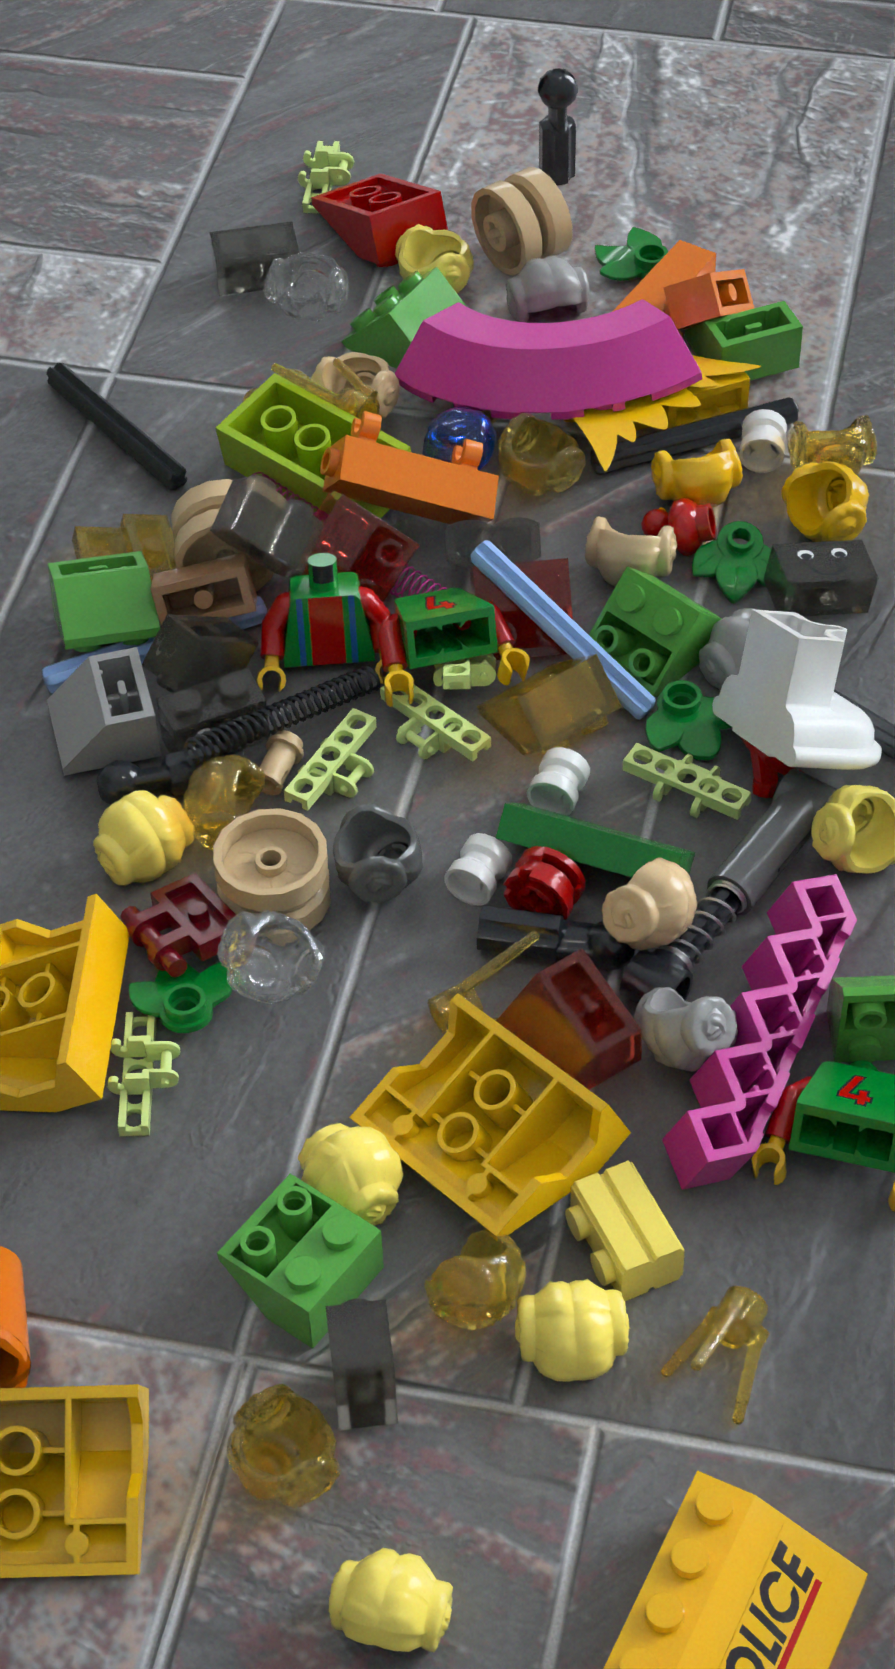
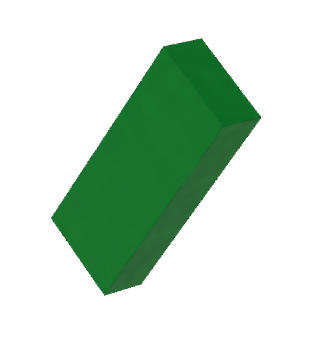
(585, 840)

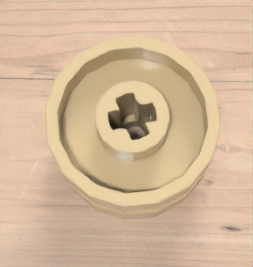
(521, 220)
(191, 531)
(273, 864)

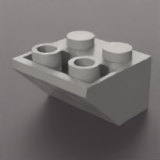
(104, 713)

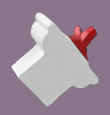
(788, 703)

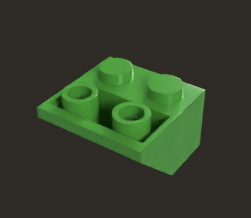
(398, 315)
(757, 336)
(103, 601)
(652, 630)
(862, 1018)
(302, 1256)

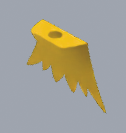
(604, 425)

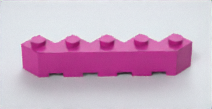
(745, 1082)

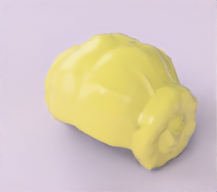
(426, 249)
(856, 829)
(142, 837)
(353, 1169)
(572, 1329)
(390, 1602)

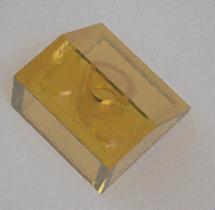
(553, 705)

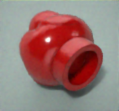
(690, 522)

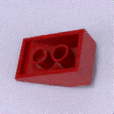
(377, 212)

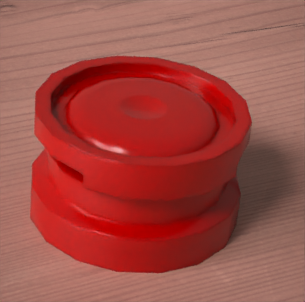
(544, 882)

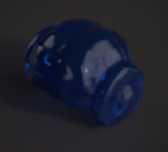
(453, 428)

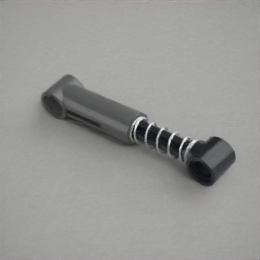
(733, 886)

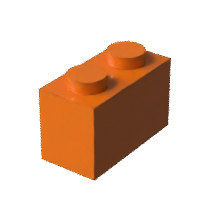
(707, 297)

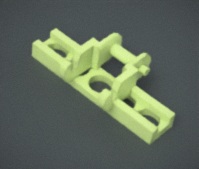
(334, 171)
(466, 672)
(443, 737)
(345, 754)
(675, 771)
(142, 1082)

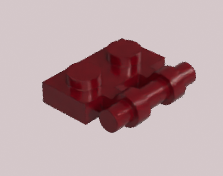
(191, 912)

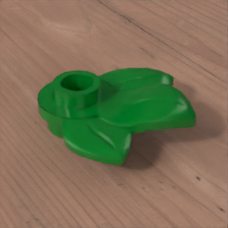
(631, 260)
(733, 564)
(685, 720)
(182, 1001)

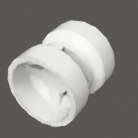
(763, 441)
(559, 780)
(480, 865)

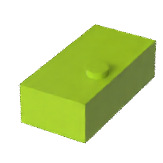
(285, 437)

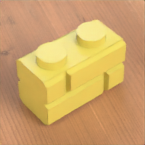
(625, 1231)

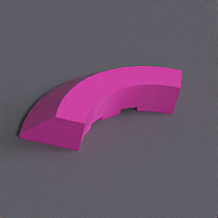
(547, 365)

